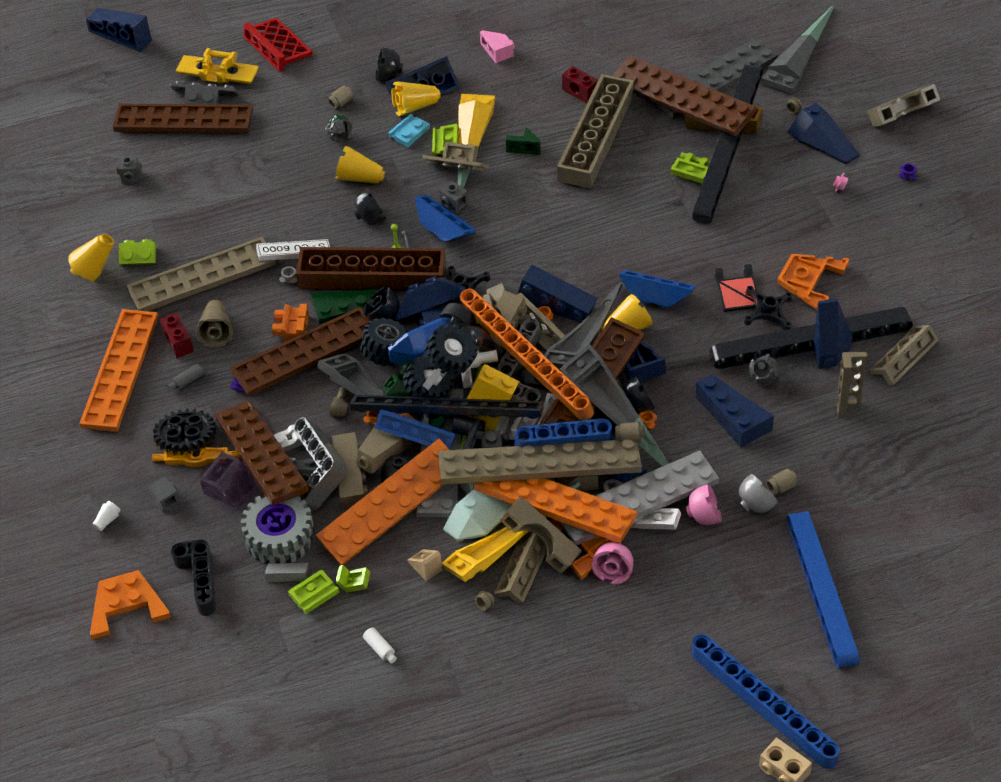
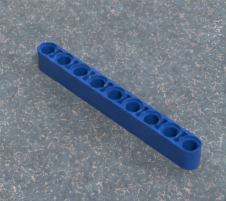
(823, 590)
(769, 708)

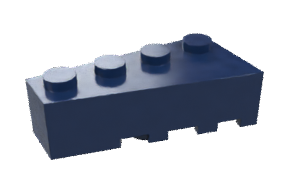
(120, 27)

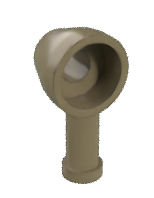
(338, 406)

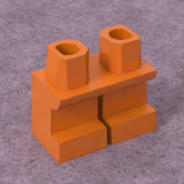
(293, 321)

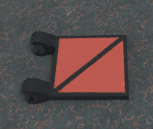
(733, 290)

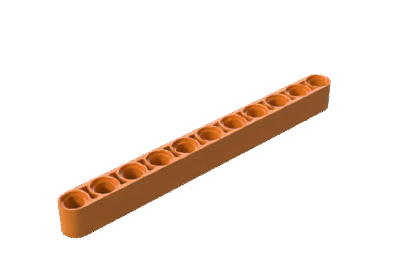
(528, 355)

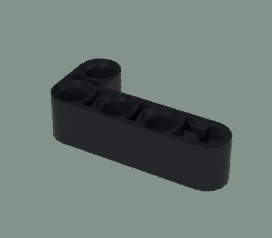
(189, 555)

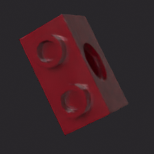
(578, 83)
(176, 335)

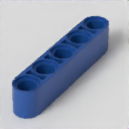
(570, 429)

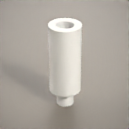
(379, 645)

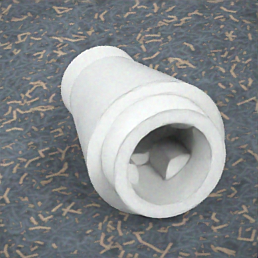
(106, 515)

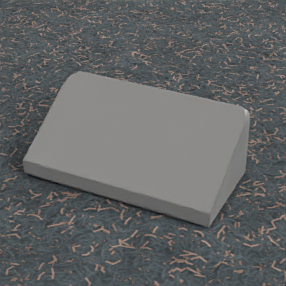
(286, 572)

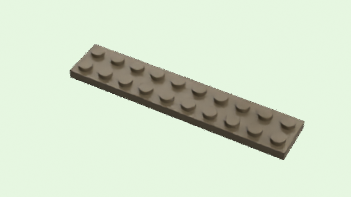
(539, 461)

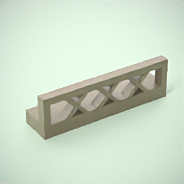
(549, 332)
(905, 353)
(847, 379)
(525, 566)

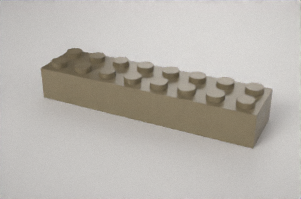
(595, 131)

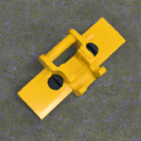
(226, 72)

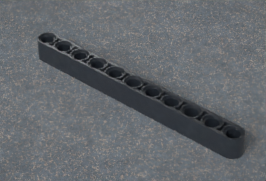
(725, 151)
(802, 338)

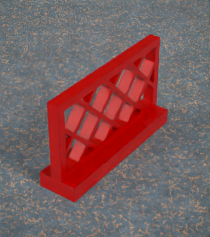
(267, 47)

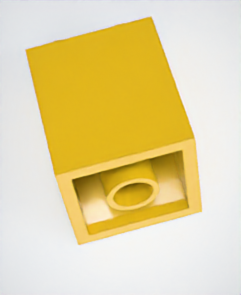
(492, 385)

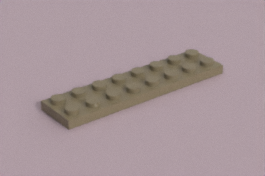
(198, 276)

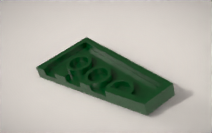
(334, 304)

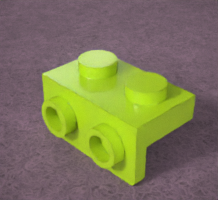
(137, 252)

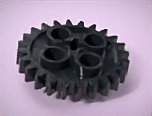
(197, 432)

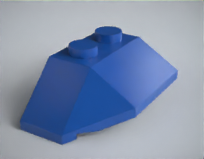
(441, 220)
(655, 289)
(414, 342)

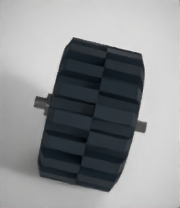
(378, 337)

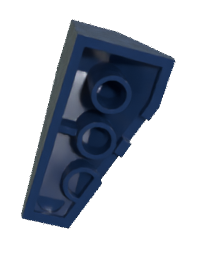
(435, 74)
(820, 131)
(831, 334)

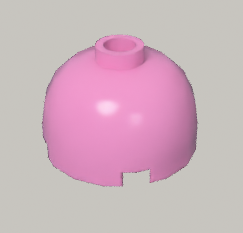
(703, 506)
(613, 562)

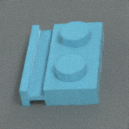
(409, 130)

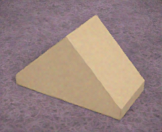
(426, 563)

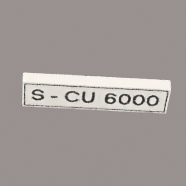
(286, 250)

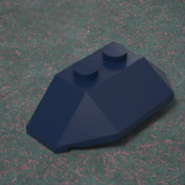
(428, 295)

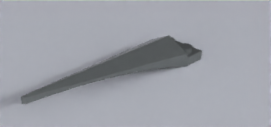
(583, 334)

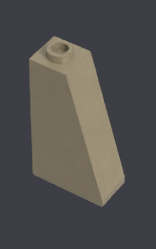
(378, 448)

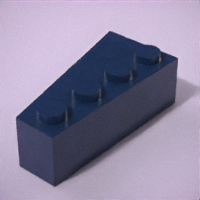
(561, 297)
(733, 411)

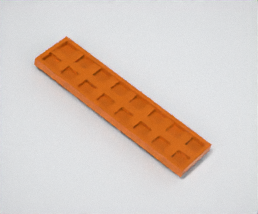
(119, 370)
(565, 505)
(384, 506)

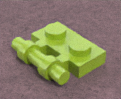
(691, 167)

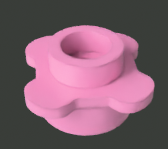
(840, 182)

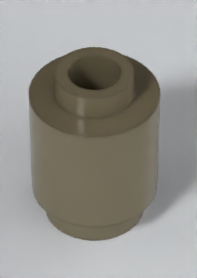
(340, 97)
(631, 431)
(782, 482)

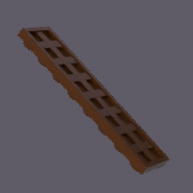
(183, 118)
(300, 352)
(261, 453)

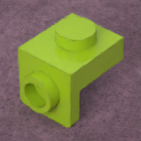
(352, 580)

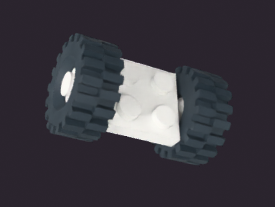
(448, 352)

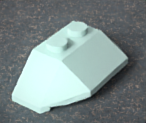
(475, 516)

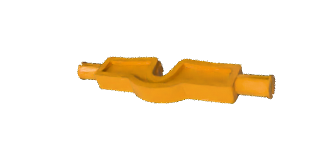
(206, 456)

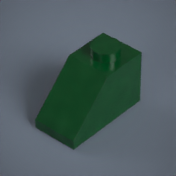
(395, 387)

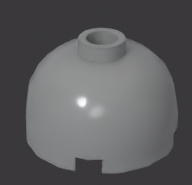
(755, 495)

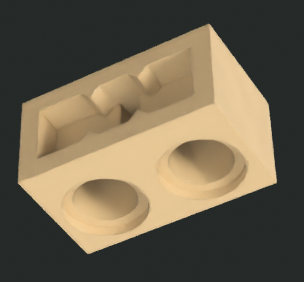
(788, 761)

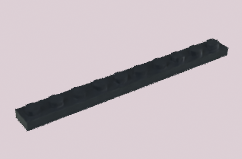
(451, 406)

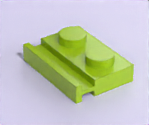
(445, 134)
(313, 591)

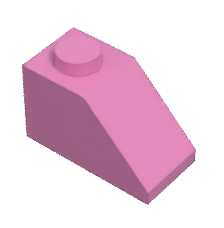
(497, 45)

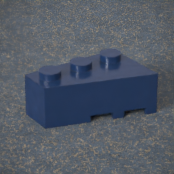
(645, 364)

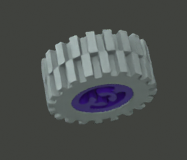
(267, 540)

